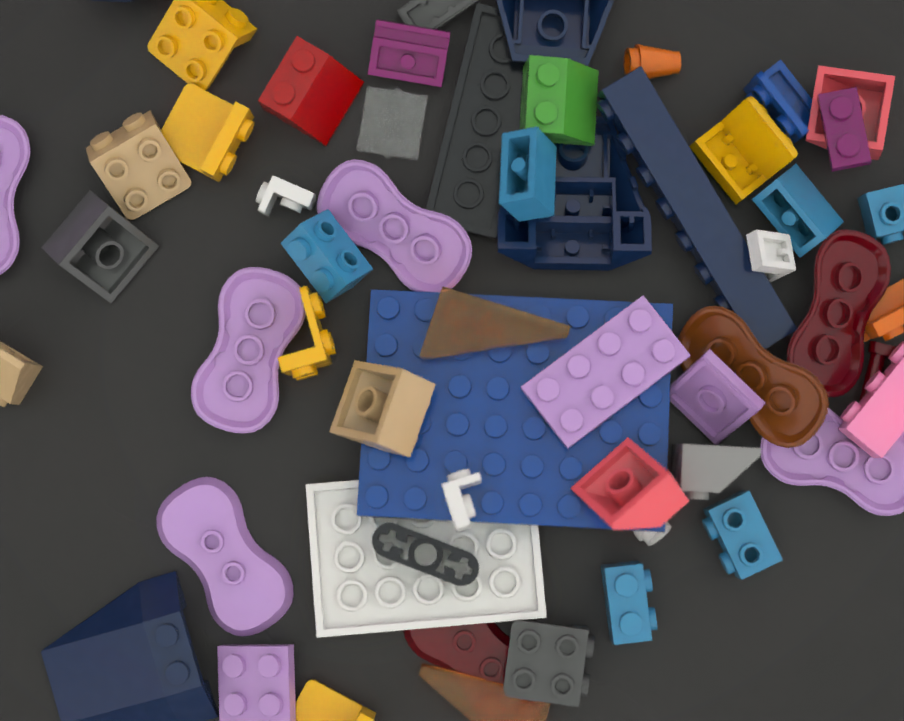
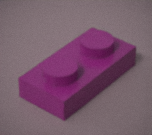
(844, 129)

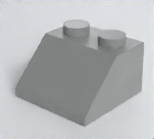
(709, 467)

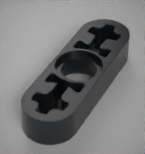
(395, 553)

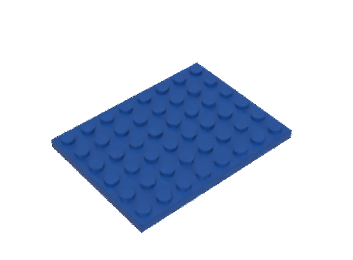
(491, 427)

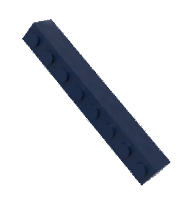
(692, 205)

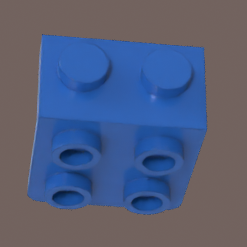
(783, 98)

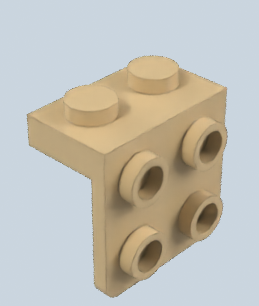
(137, 165)

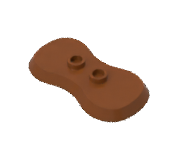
(792, 395)

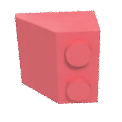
(875, 100)

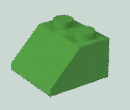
(560, 99)

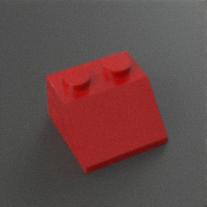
(310, 91)

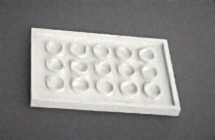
(371, 594)

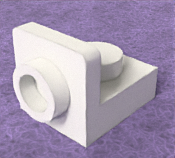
(292, 196)
(771, 253)
(460, 506)

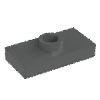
(433, 13)

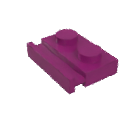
(409, 53)

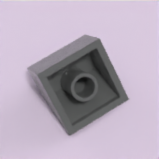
(99, 247)

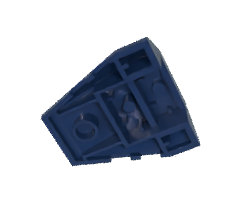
(553, 27)
(596, 213)
(131, 661)

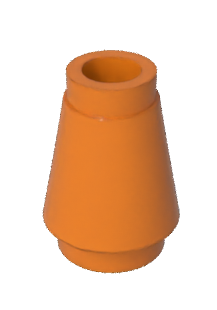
(653, 60)

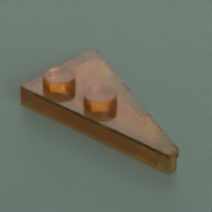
(474, 325)
(481, 698)

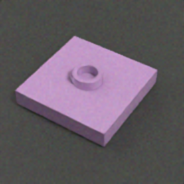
(714, 397)

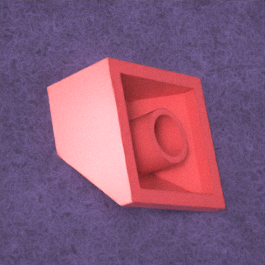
(630, 489)

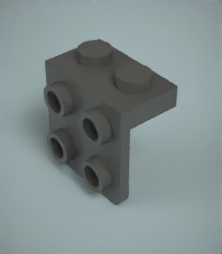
(548, 662)

